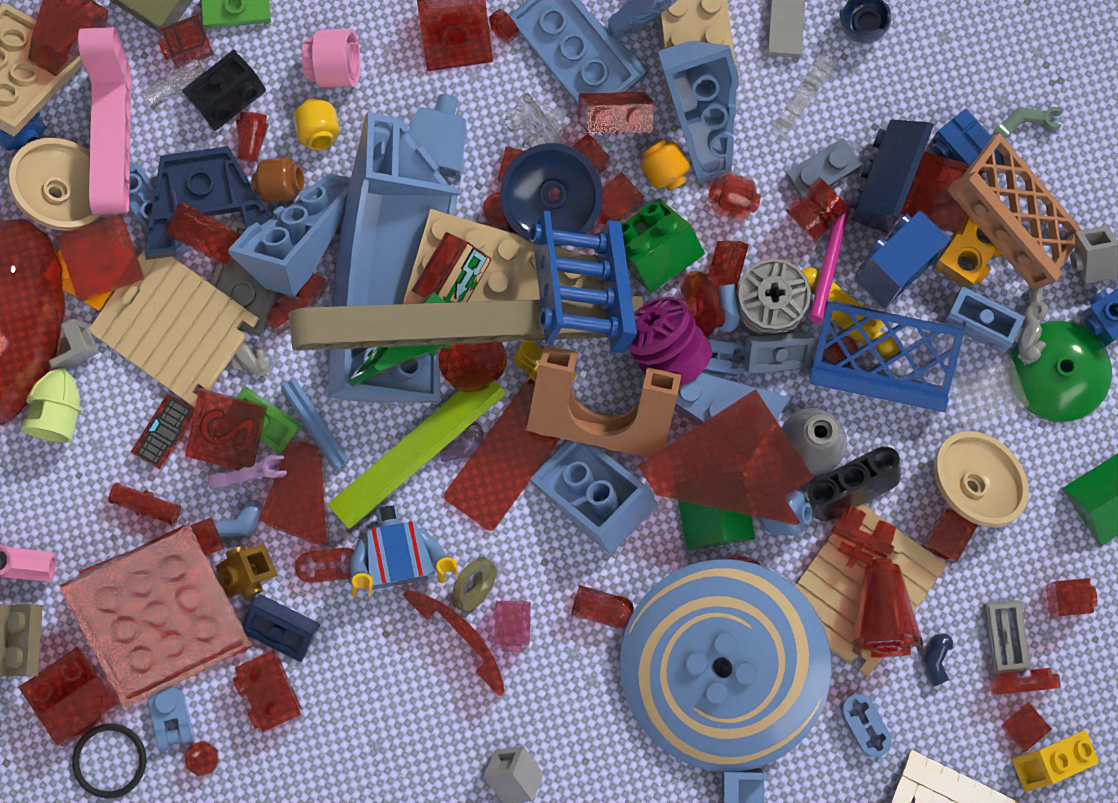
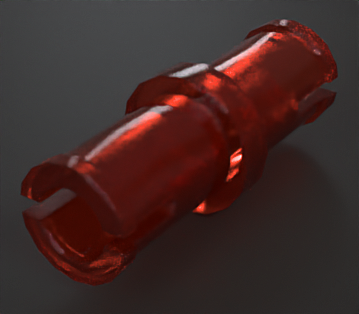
(144, 504)

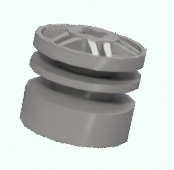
(757, 311)

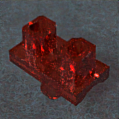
(877, 543)

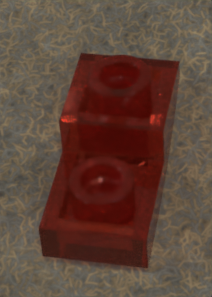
(308, 297)

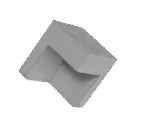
(75, 345)
(513, 775)

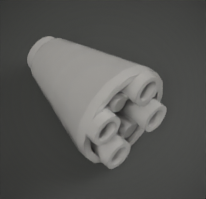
(818, 454)

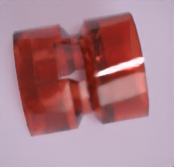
(817, 208)

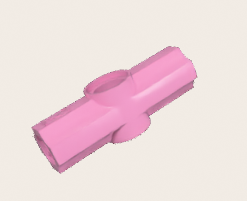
(28, 564)

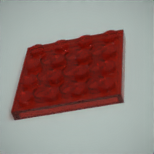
(156, 615)

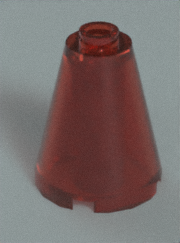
(885, 613)

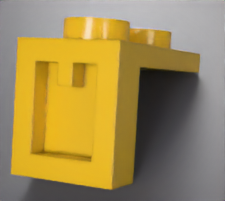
(1055, 761)

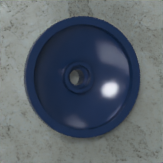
(537, 170)

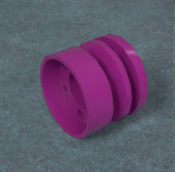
(669, 339)

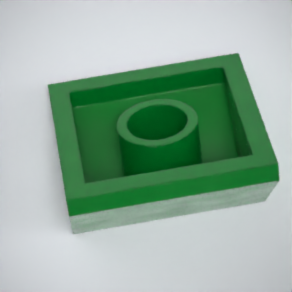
(1096, 499)
(712, 526)

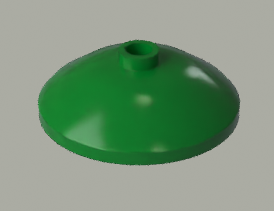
(1059, 394)

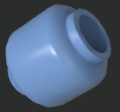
(801, 508)

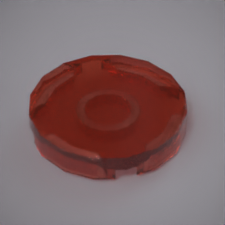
(472, 365)

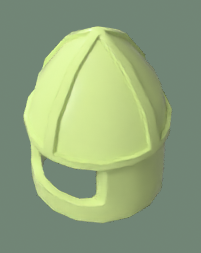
(53, 407)

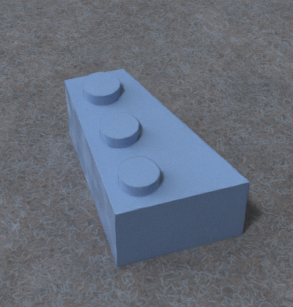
(710, 395)

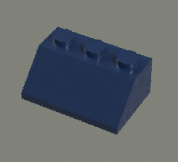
(890, 173)

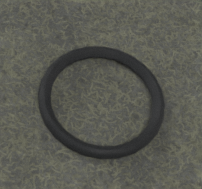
(76, 763)

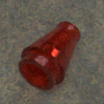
(251, 135)

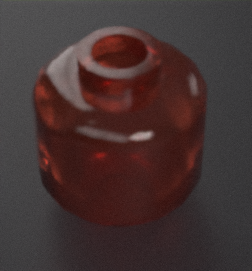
(734, 196)

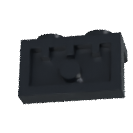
(224, 90)

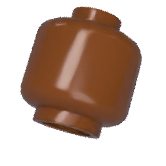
(278, 180)

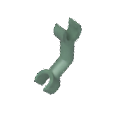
(1029, 115)

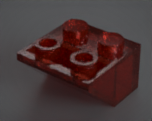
(70, 697)

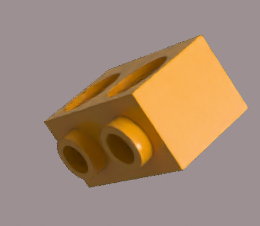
(972, 248)

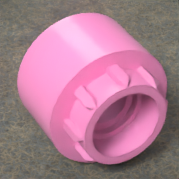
(332, 58)

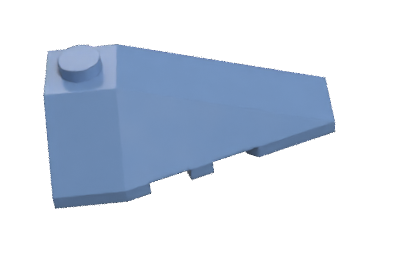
(704, 95)
(291, 243)

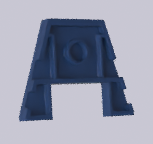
(205, 181)

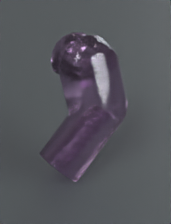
(466, 444)

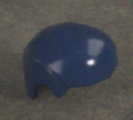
(865, 20)

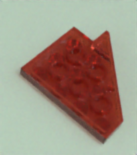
(732, 464)

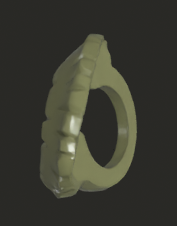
(480, 588)

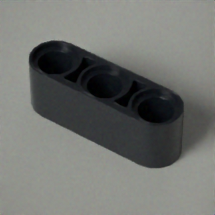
(862, 469)

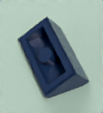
(280, 627)

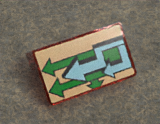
(452, 270)

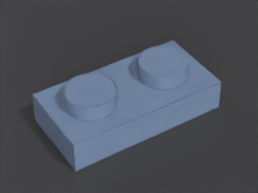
(830, 164)
(779, 352)

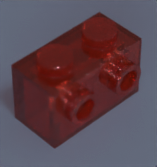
(268, 692)

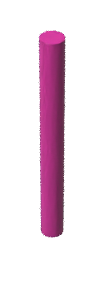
(828, 269)

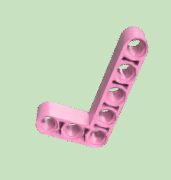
(110, 119)

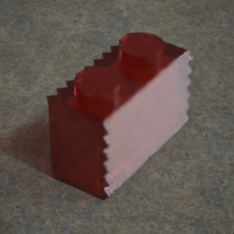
(615, 112)

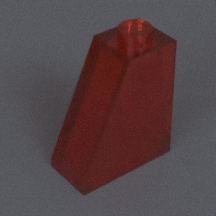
(57, 29)
(300, 498)

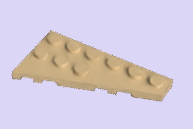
(512, 264)

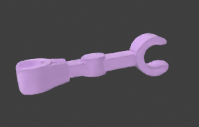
(262, 469)

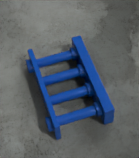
(610, 270)

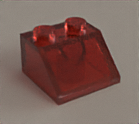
(454, 33)

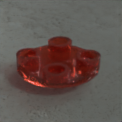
(701, 298)

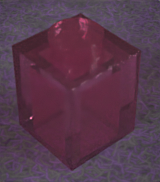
(512, 625)

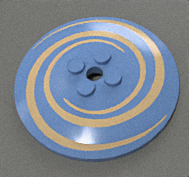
(775, 656)

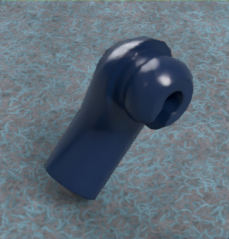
(934, 655)

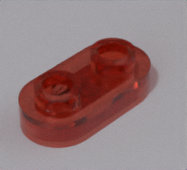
(1040, 680)

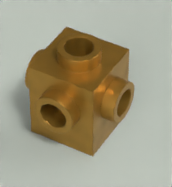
(246, 571)

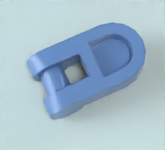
(168, 706)

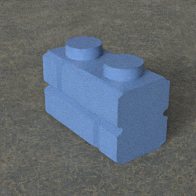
(984, 319)

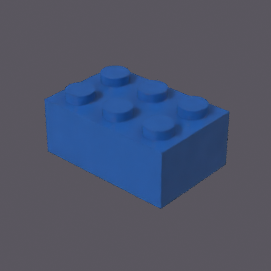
(901, 258)

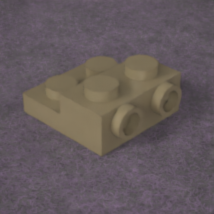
(20, 639)

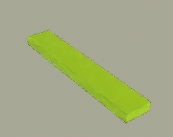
(412, 453)

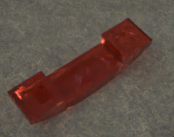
(430, 607)

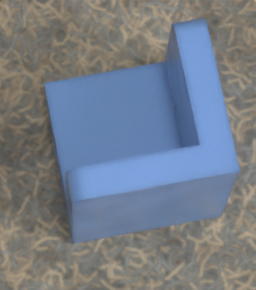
(743, 787)

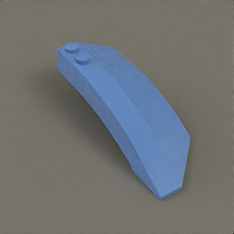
(378, 244)

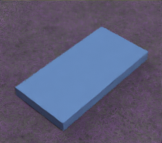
(574, 47)

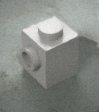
(1095, 255)

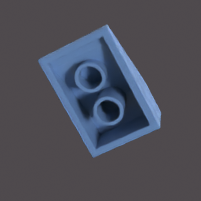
(595, 493)

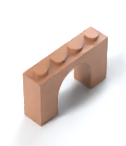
(560, 414)

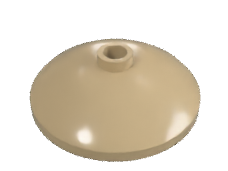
(55, 168)
(981, 479)

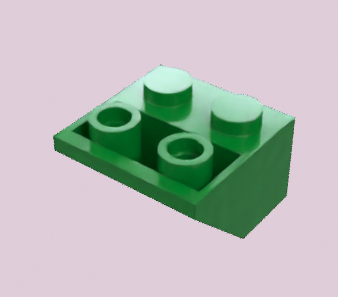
(659, 244)

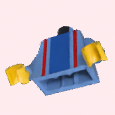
(396, 555)

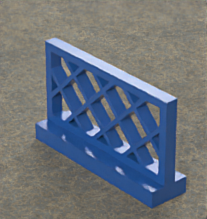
(877, 384)

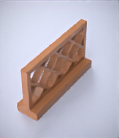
(1005, 225)

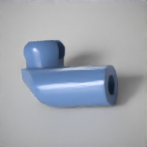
(245, 522)

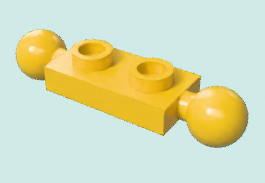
(886, 348)

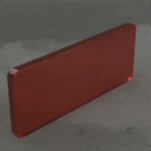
(501, 464)

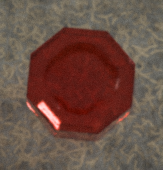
(503, 26)
(202, 758)

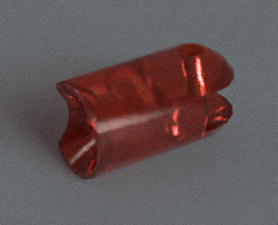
(602, 607)

